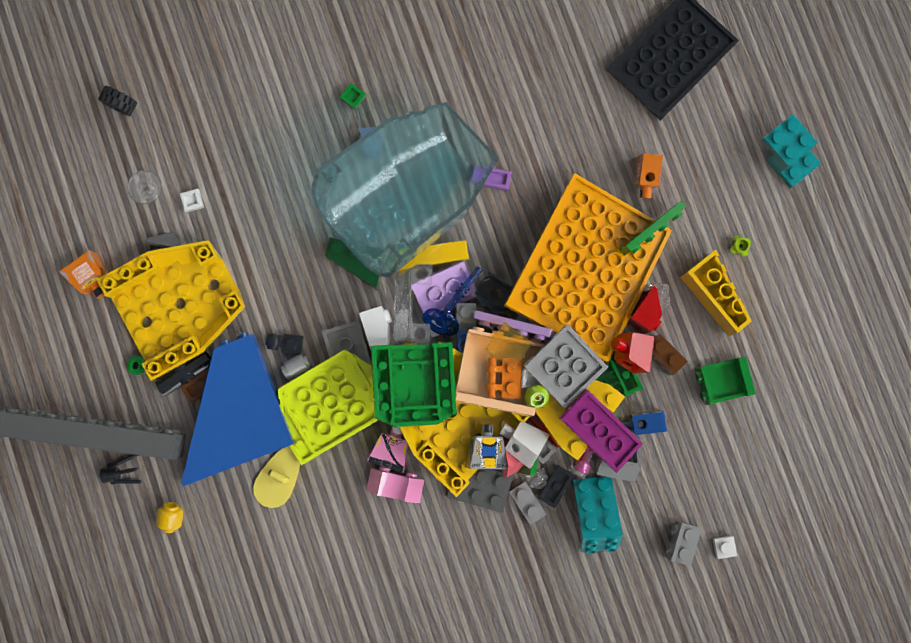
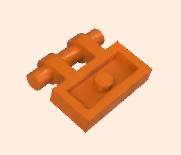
(509, 380)

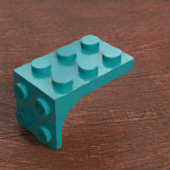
(597, 515)

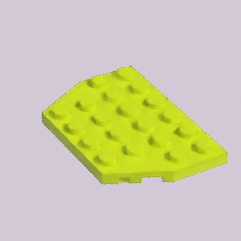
(328, 404)

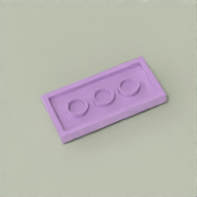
(527, 330)

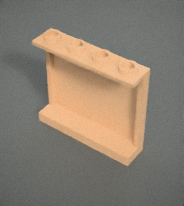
(473, 375)

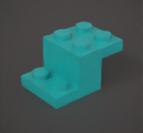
(791, 151)

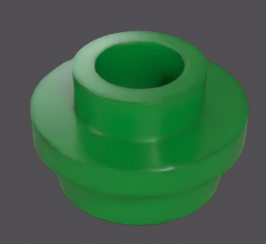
(130, 365)

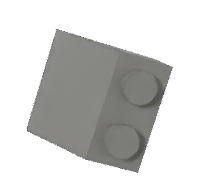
(628, 472)

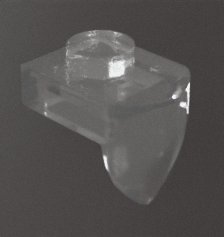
(663, 291)

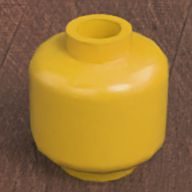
(169, 517)

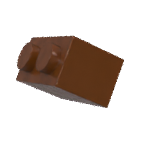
(667, 356)

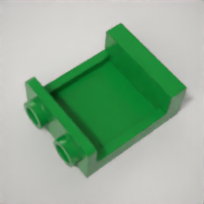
(725, 380)

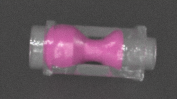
(582, 466)

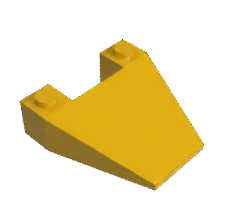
(560, 433)

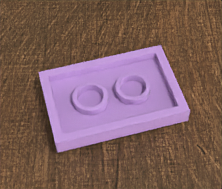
(443, 287)

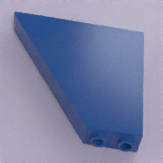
(237, 412)

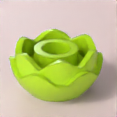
(532, 392)

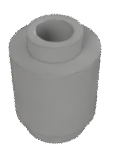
(296, 367)

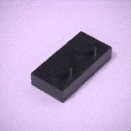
(556, 486)

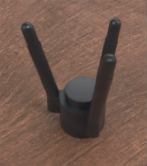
(112, 473)

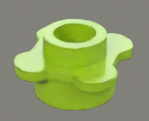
(745, 242)

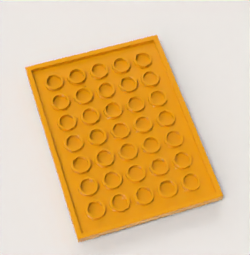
(579, 270)

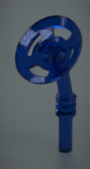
(444, 315)

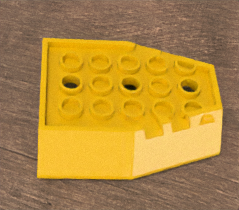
(154, 285)
(446, 445)

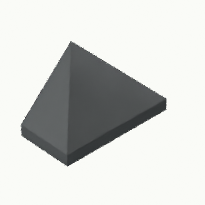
(162, 241)

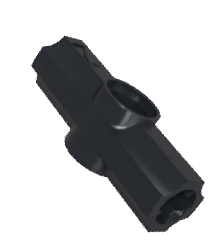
(183, 373)

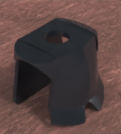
(484, 291)

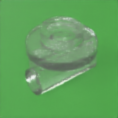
(539, 480)

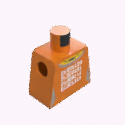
(651, 166)
(84, 274)

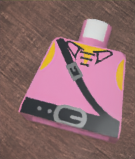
(390, 451)

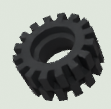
(117, 100)

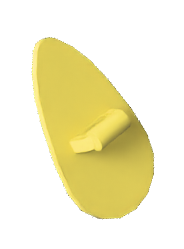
(277, 479)

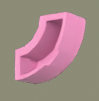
(395, 485)

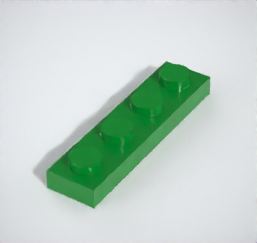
(647, 234)

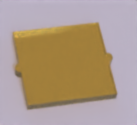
(508, 345)

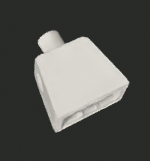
(524, 442)

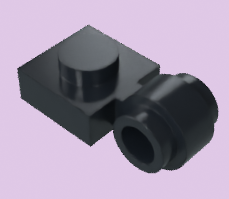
(290, 344)

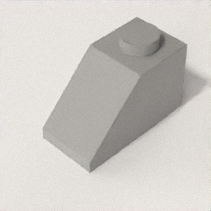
(465, 316)

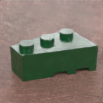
(343, 257)

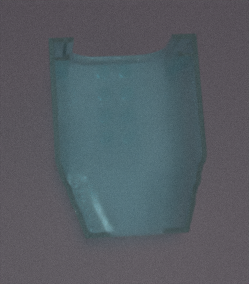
(402, 186)

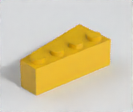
(717, 294)

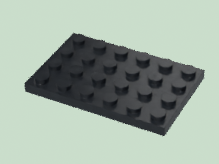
(672, 56)

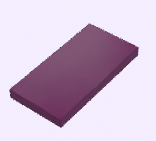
(600, 430)

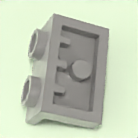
(683, 543)

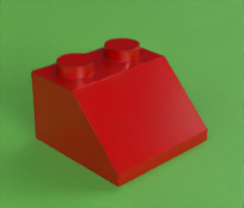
(647, 312)

